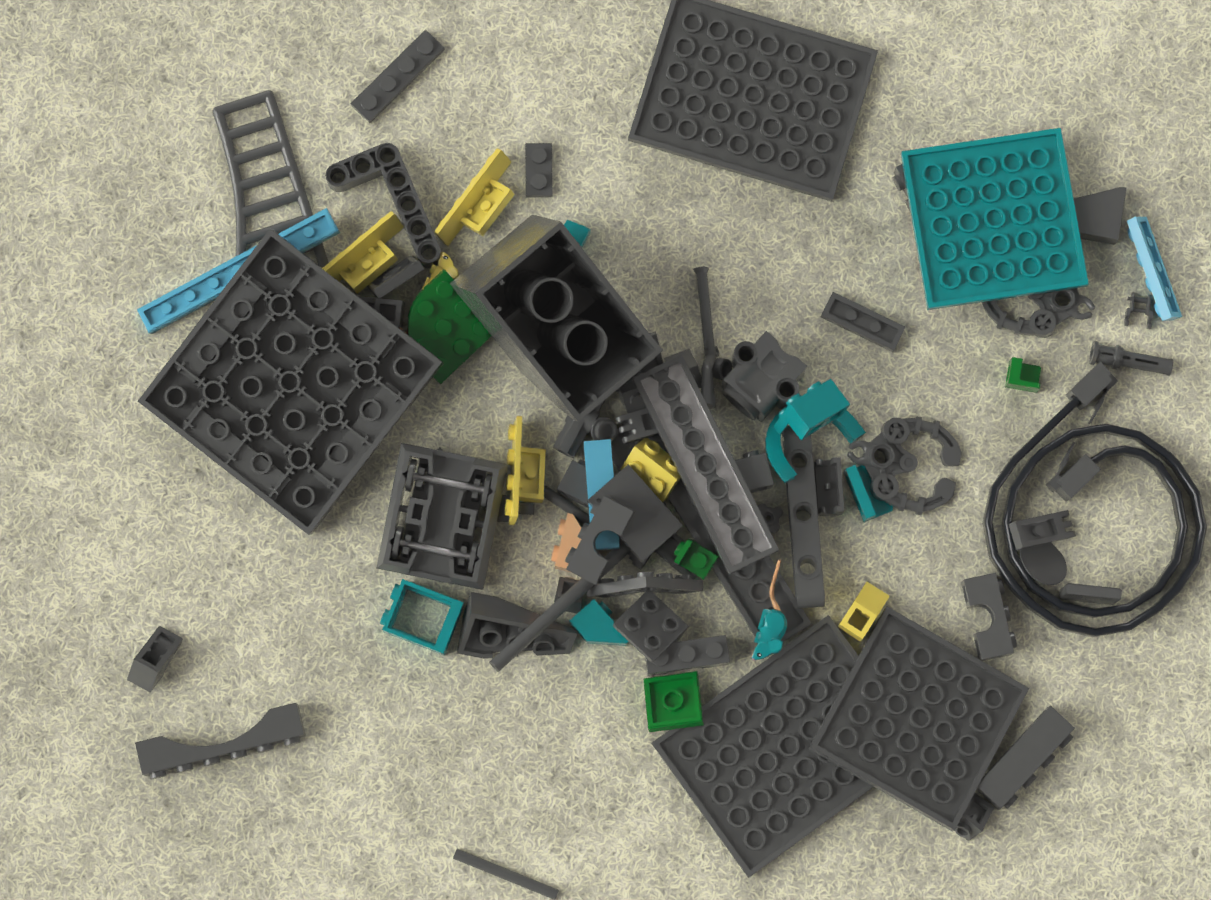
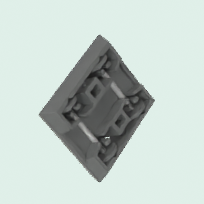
(442, 516)

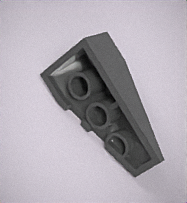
(494, 623)

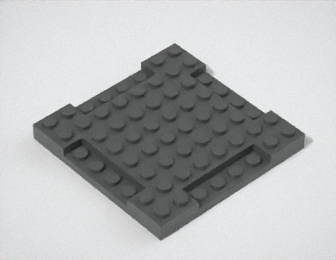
(290, 381)

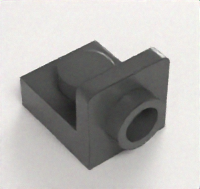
(974, 817)

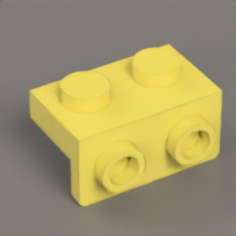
(653, 467)

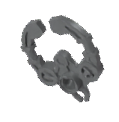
(1042, 321)
(897, 461)

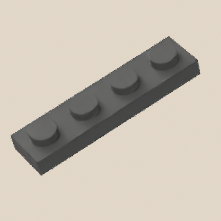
(397, 76)

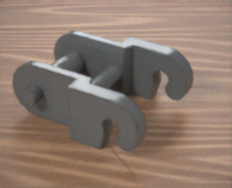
(1147, 301)

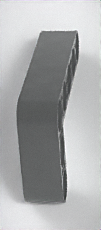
(398, 194)

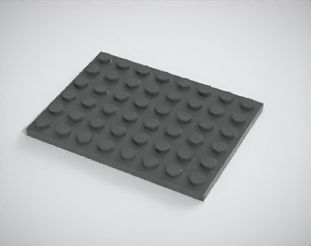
(753, 96)
(752, 754)

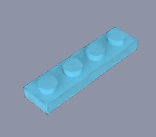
(1151, 261)

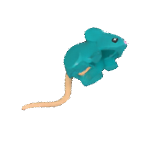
(771, 626)

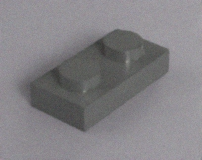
(538, 169)

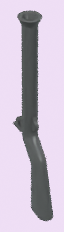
(711, 351)

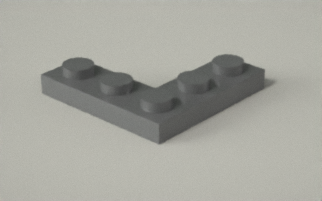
(645, 583)

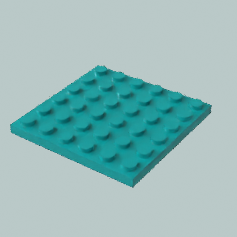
(994, 219)

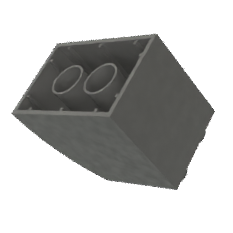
(556, 316)

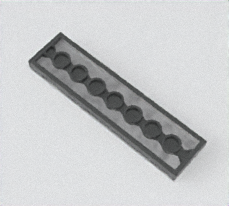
(705, 464)

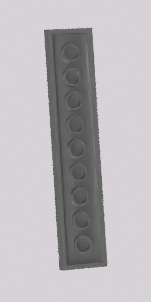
(748, 586)

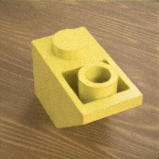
(863, 611)

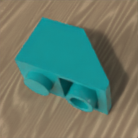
(596, 626)

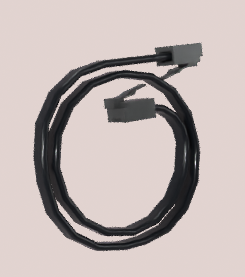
(1069, 484)

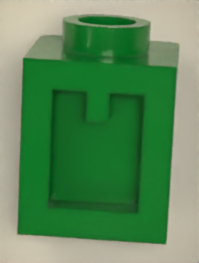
(695, 558)

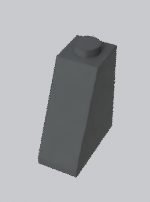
(1101, 215)

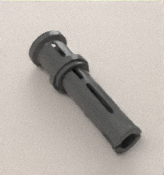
(1118, 357)

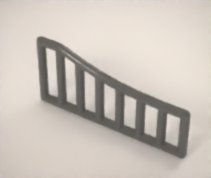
(239, 185)

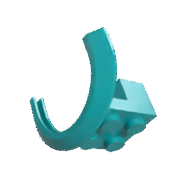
(806, 415)

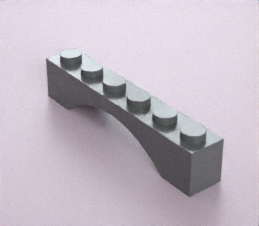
(276, 726)

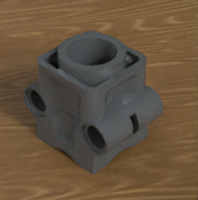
(756, 384)

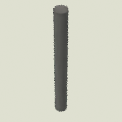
(505, 874)

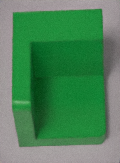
(1023, 376)

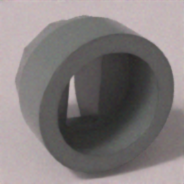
(721, 368)

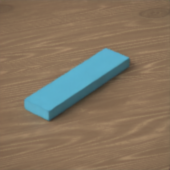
(599, 472)

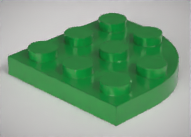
(445, 325)

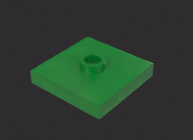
(673, 701)

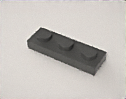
(862, 322)

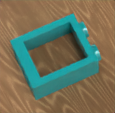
(398, 595)

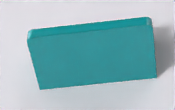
(859, 484)

